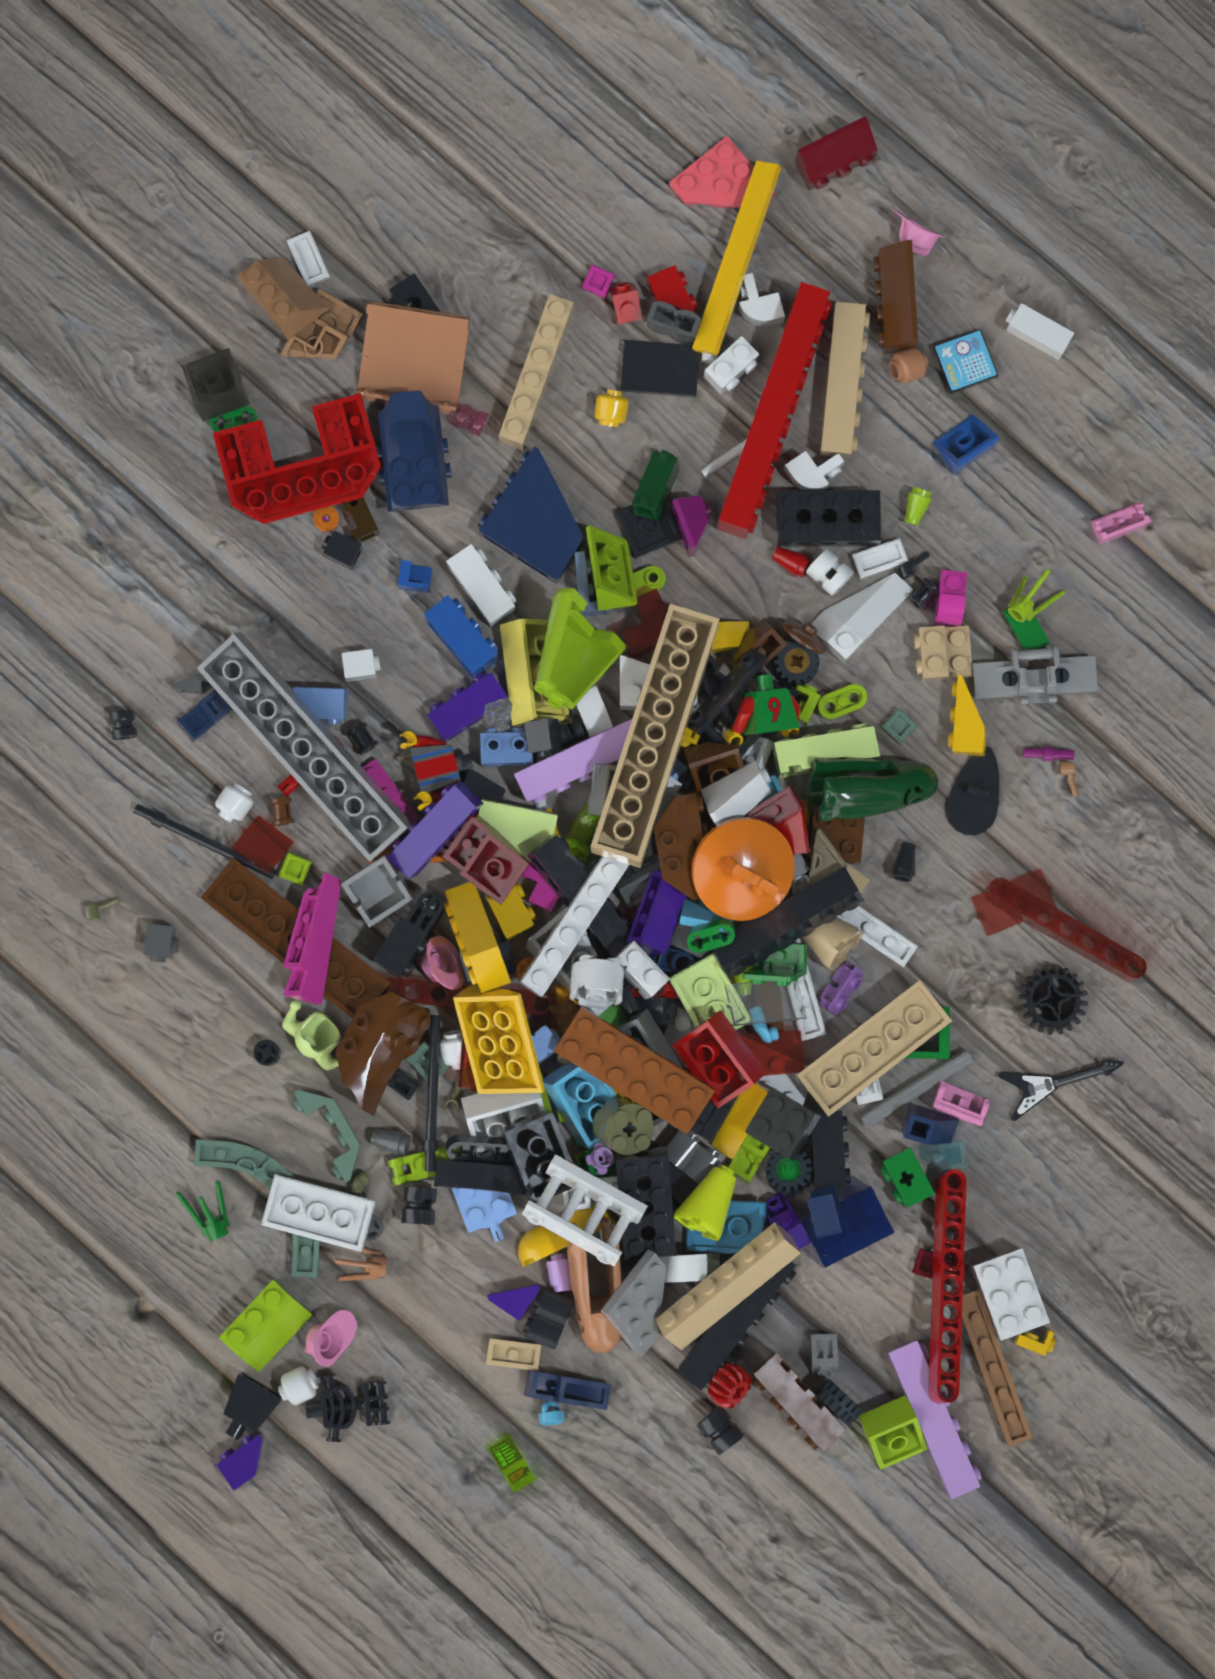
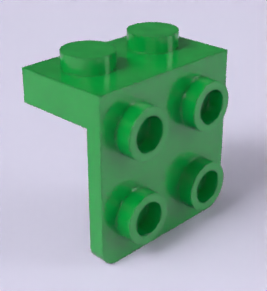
(781, 966)

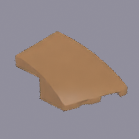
(327, 333)

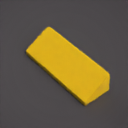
(733, 1128)

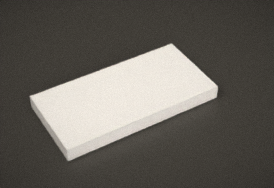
(318, 1213)

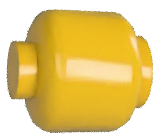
(611, 408)

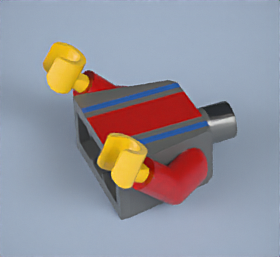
(434, 766)

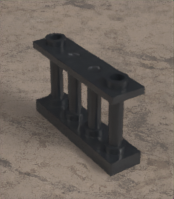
(717, 701)

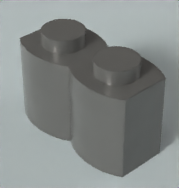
(667, 320)
(691, 1157)

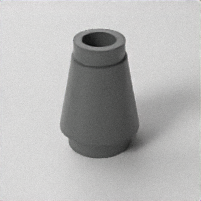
(391, 1141)

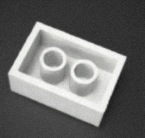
(1010, 1294)

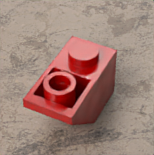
(670, 288)

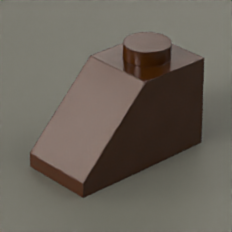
(762, 639)

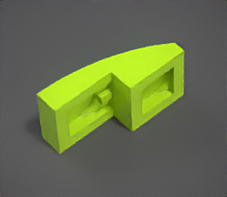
(748, 1158)

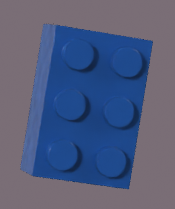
(462, 636)

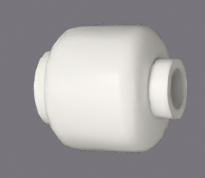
(234, 803)
(451, 1048)
(298, 1385)

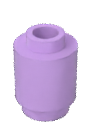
(559, 1272)

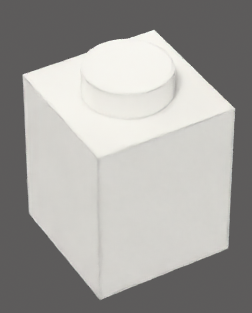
(360, 665)

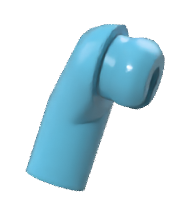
(766, 1034)

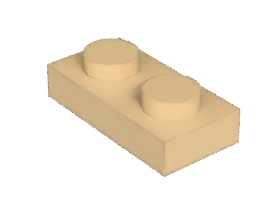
(513, 1354)

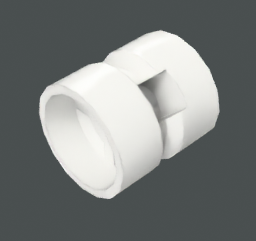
(823, 565)

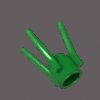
(214, 1226)

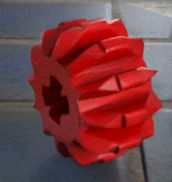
(729, 1385)

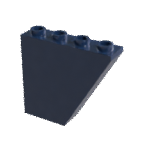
(533, 520)

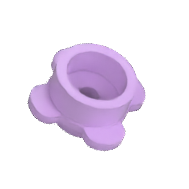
(607, 1158)

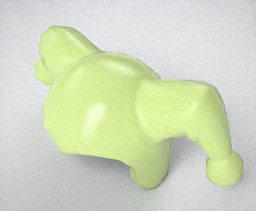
(313, 1036)

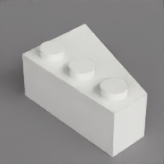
(631, 682)

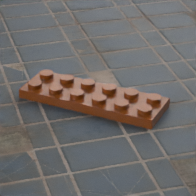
(634, 1070)

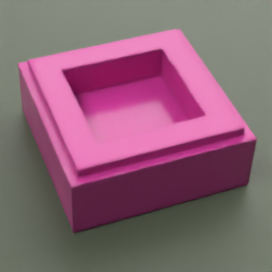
(598, 281)

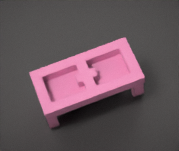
(1120, 523)
(960, 1104)

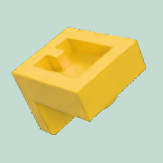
(1031, 1342)

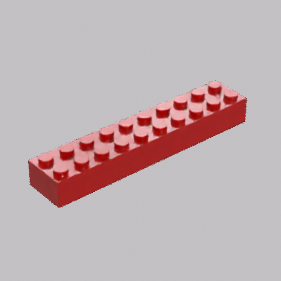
(775, 405)

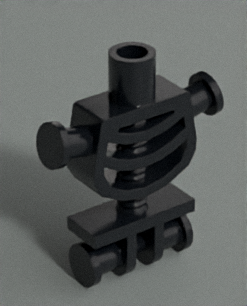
(322, 1408)

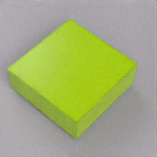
(295, 869)

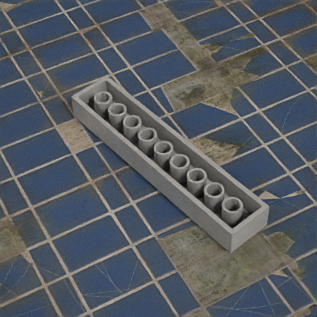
(304, 746)

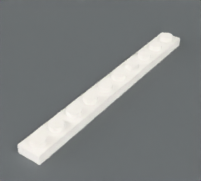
(580, 915)

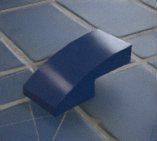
(204, 715)

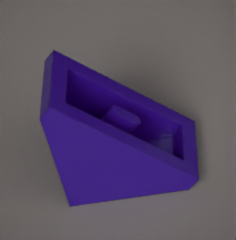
(514, 1301)

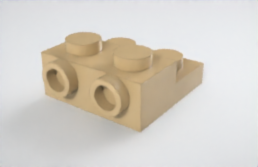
(943, 652)

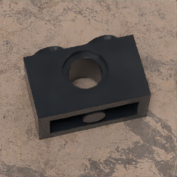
(412, 291)

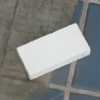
(308, 259)
(879, 558)

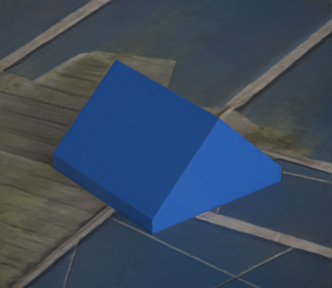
(965, 443)

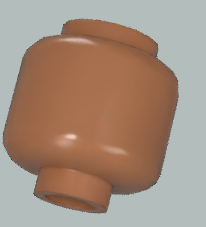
(908, 365)

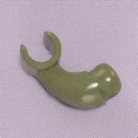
(358, 1184)

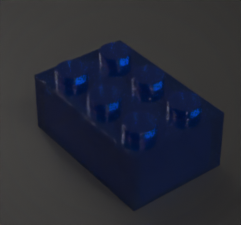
(862, 1226)

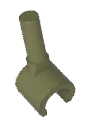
(92, 910)
(454, 1097)

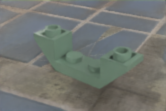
(345, 1163)

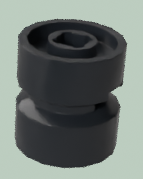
(419, 1205)
(720, 1430)

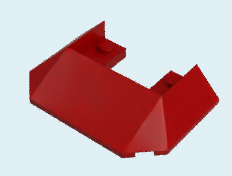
(307, 485)

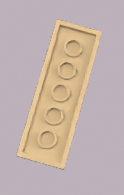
(874, 1048)

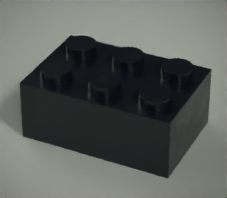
(532, 1147)

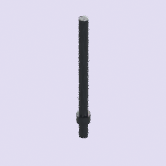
(160, 820)
(431, 1145)

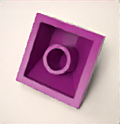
(692, 520)

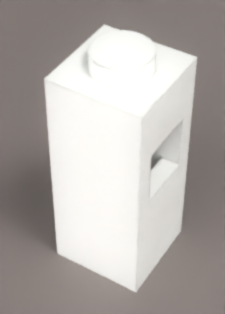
(1039, 331)

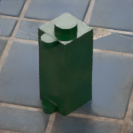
(656, 485)

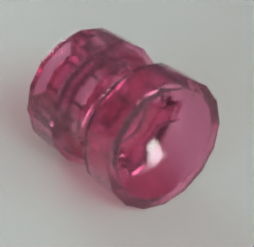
(471, 420)

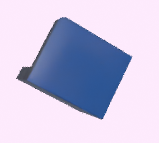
(414, 577)

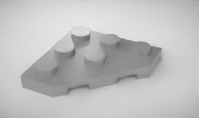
(638, 1303)

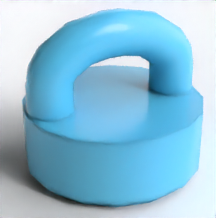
(551, 1418)

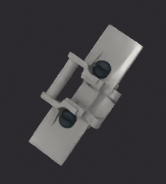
(1035, 686)

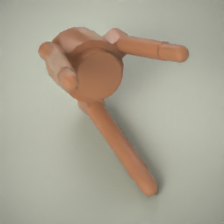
(374, 1266)

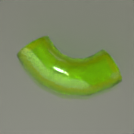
(581, 833)

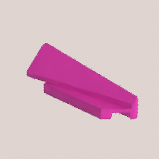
(312, 941)

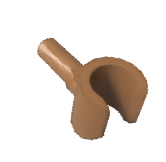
(1068, 768)

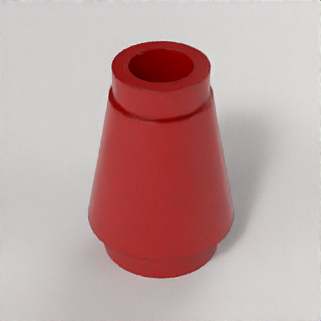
(792, 561)

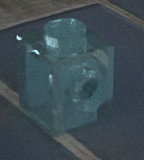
(950, 1156)

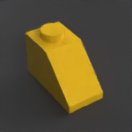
(730, 636)

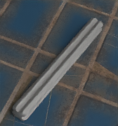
(916, 1088)

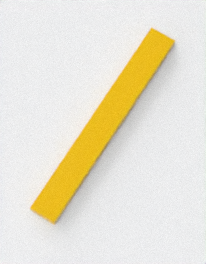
(736, 258)

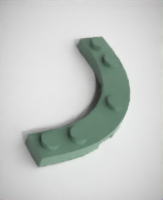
(262, 1167)

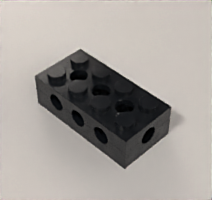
(836, 503)
(657, 1190)

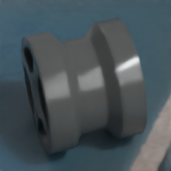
(375, 1231)

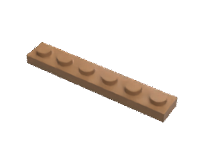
(994, 1369)

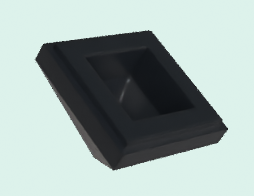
(404, 1084)

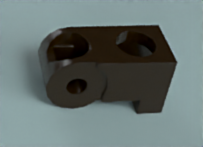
(362, 517)

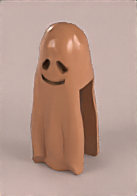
(594, 1326)

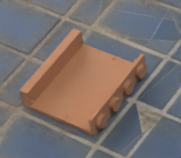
(413, 352)

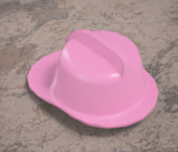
(921, 237)
(442, 963)
(331, 1338)

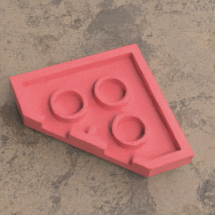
(715, 178)

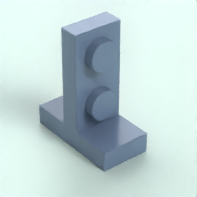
(586, 590)

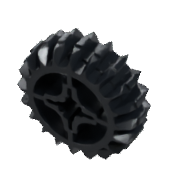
(1054, 1011)

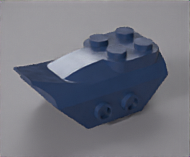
(412, 453)

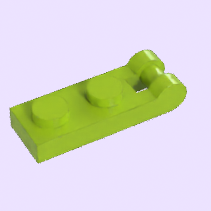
(417, 1166)

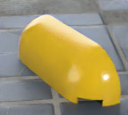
(542, 1242)

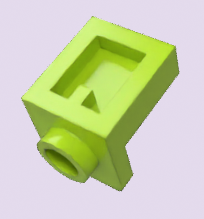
(807, 707)

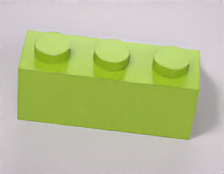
(265, 1325)

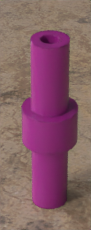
(1048, 753)

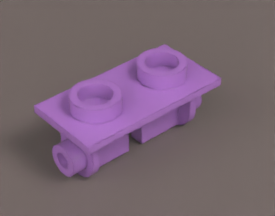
(849, 979)

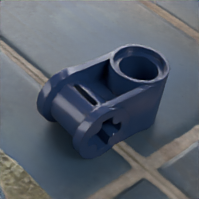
(668, 961)

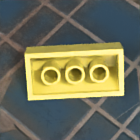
(522, 655)

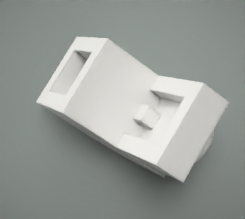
(758, 310)
(809, 477)
(690, 1267)

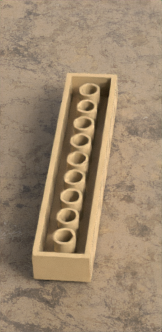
(655, 735)

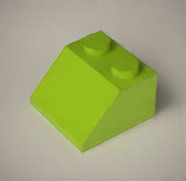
(893, 1432)

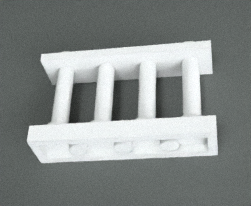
(584, 1185)

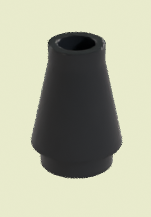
(904, 865)

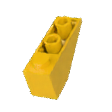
(969, 730)

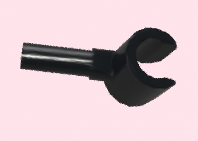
(906, 569)

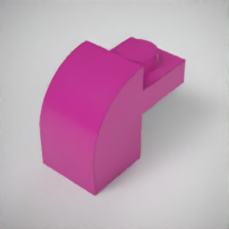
(951, 599)
(543, 894)

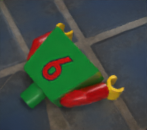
(765, 712)

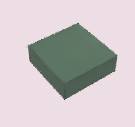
(899, 726)

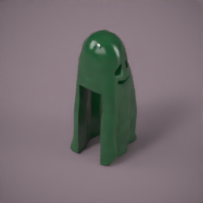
(868, 786)

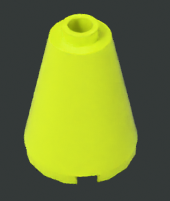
(708, 1204)

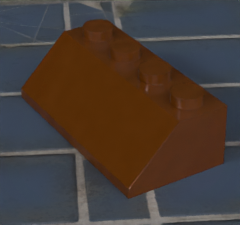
(897, 297)

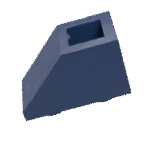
(928, 1126)

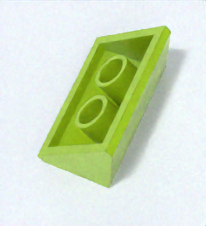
(611, 569)

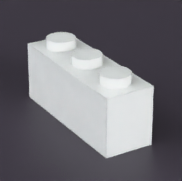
(482, 584)

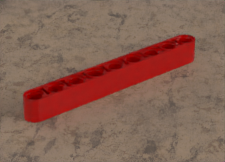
(942, 1298)

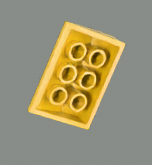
(498, 1041)

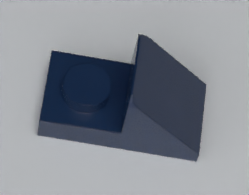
(825, 1211)

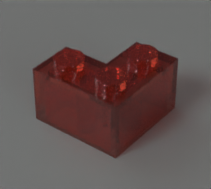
(645, 635)

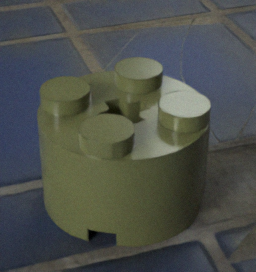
(623, 1126)

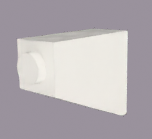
(737, 793)

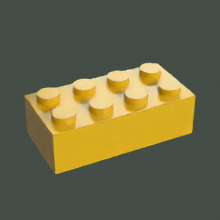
(475, 937)

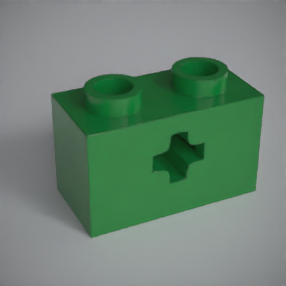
(919, 1185)

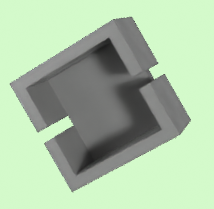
(377, 890)

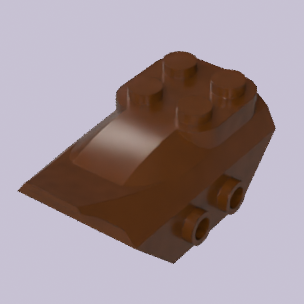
(678, 837)
(377, 1043)

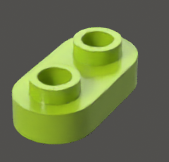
(642, 582)
(841, 701)

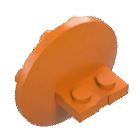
(743, 869)

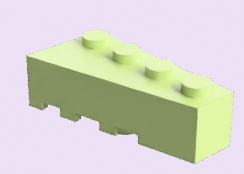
(797, 755)

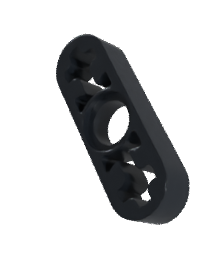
(491, 1157)

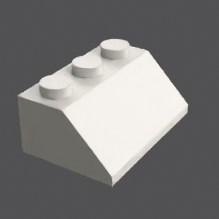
(490, 1112)

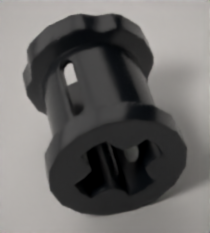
(924, 594)
(362, 738)

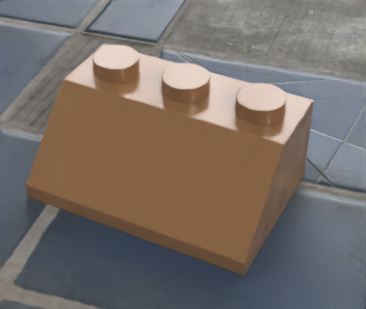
(282, 295)

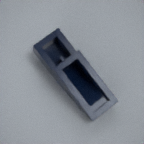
(567, 1389)

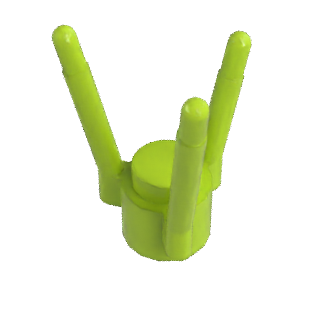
(1022, 607)

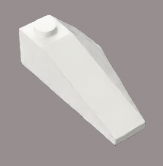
(856, 618)

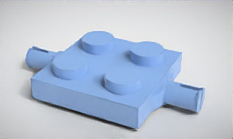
(484, 1209)

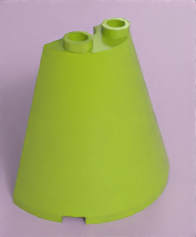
(573, 652)

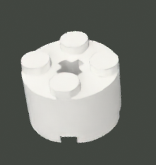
(597, 981)

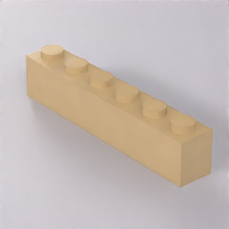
(536, 372)
(843, 379)
(727, 1286)

